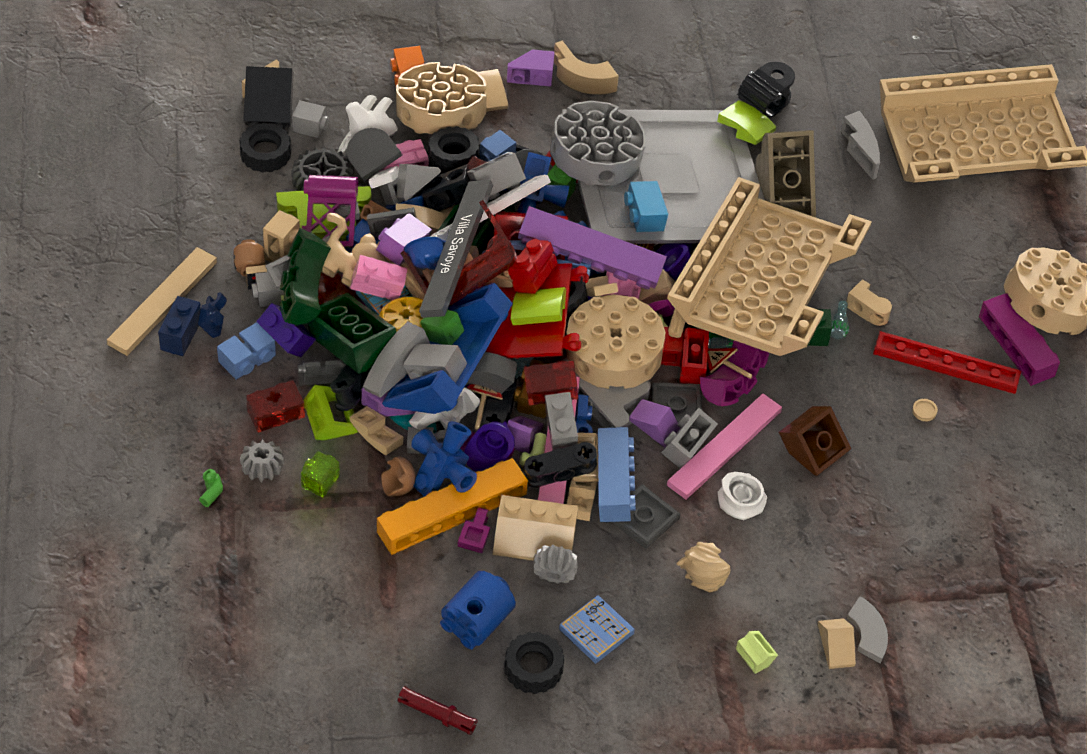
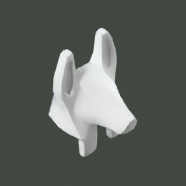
(362, 118)
(466, 404)

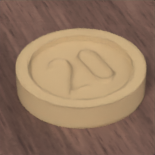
(924, 410)

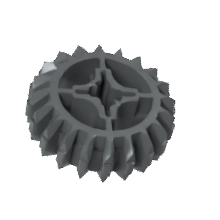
(320, 162)

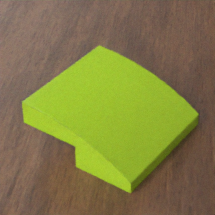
(748, 121)
(540, 307)

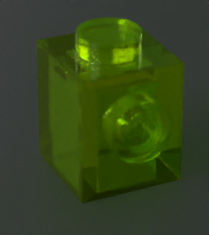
(320, 473)

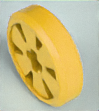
(401, 308)

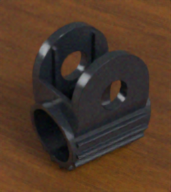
(762, 90)

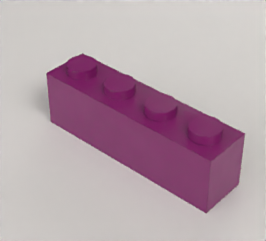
(1019, 340)

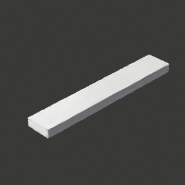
(505, 200)

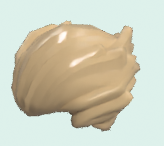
(705, 567)

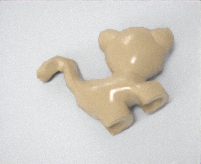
(340, 259)

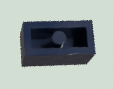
(179, 326)

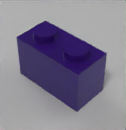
(291, 337)

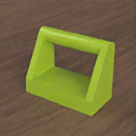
(321, 416)

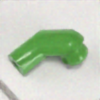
(213, 485)

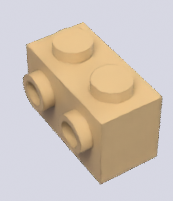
(279, 235)

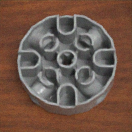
(597, 143)

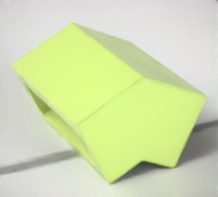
(756, 651)

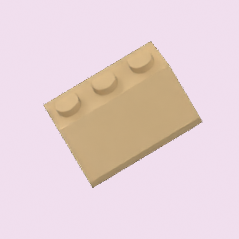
(530, 524)

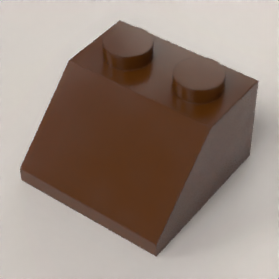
(815, 439)

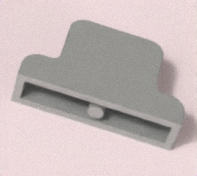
(613, 405)

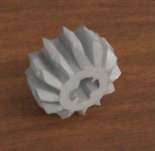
(261, 460)
(555, 564)

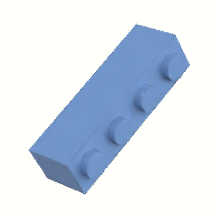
(614, 474)

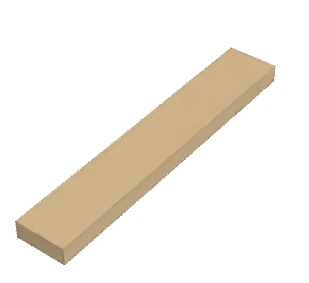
(158, 304)

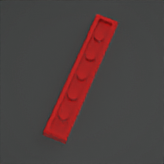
(947, 362)

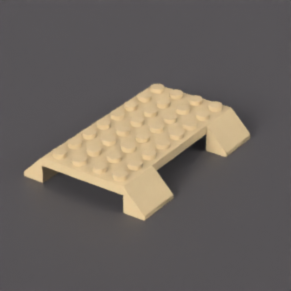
(977, 123)
(761, 271)

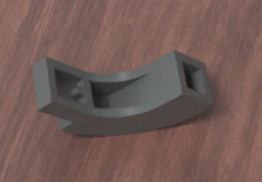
(494, 372)

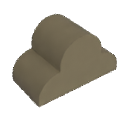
(788, 170)

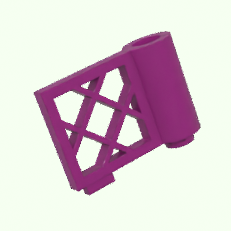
(331, 191)

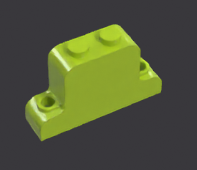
(297, 203)

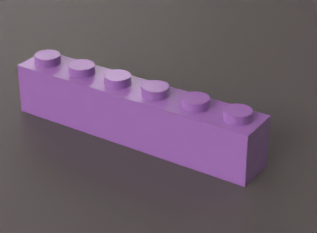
(594, 248)

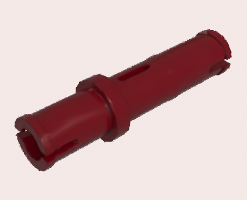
(437, 710)

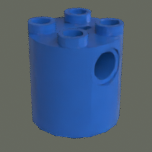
(478, 608)

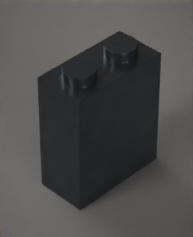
(268, 96)

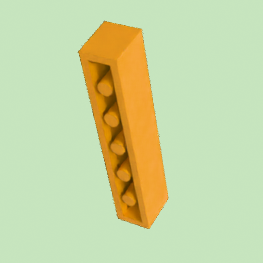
(448, 507)

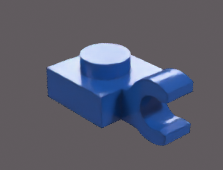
(583, 413)

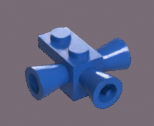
(556, 194)
(443, 459)

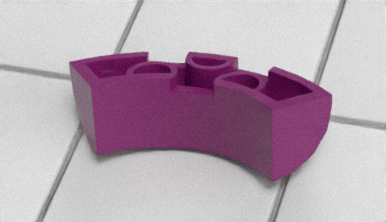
(728, 385)

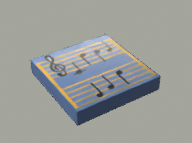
(596, 629)

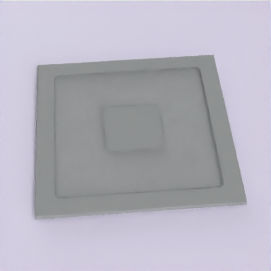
(695, 169)

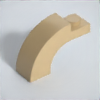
(584, 76)

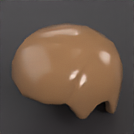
(399, 478)

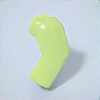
(538, 448)

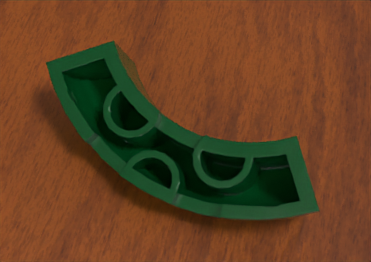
(302, 278)

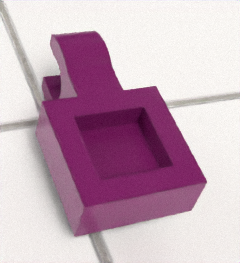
(475, 533)

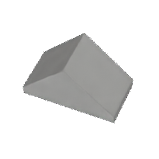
(412, 179)

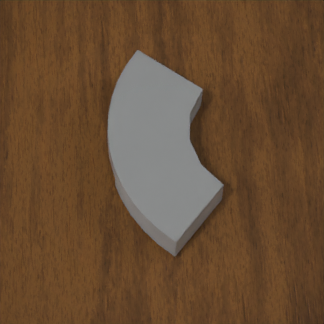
(871, 629)

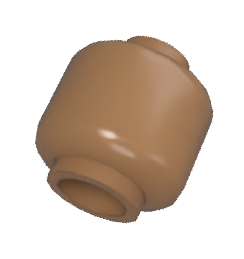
(248, 255)

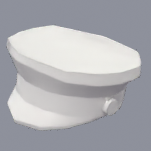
(741, 495)

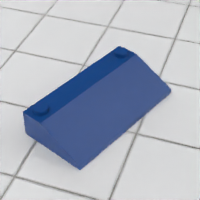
(436, 392)

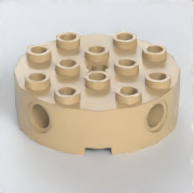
(440, 97)
(1049, 290)
(618, 340)

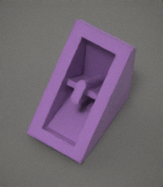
(654, 420)
(524, 432)

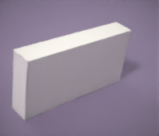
(384, 177)

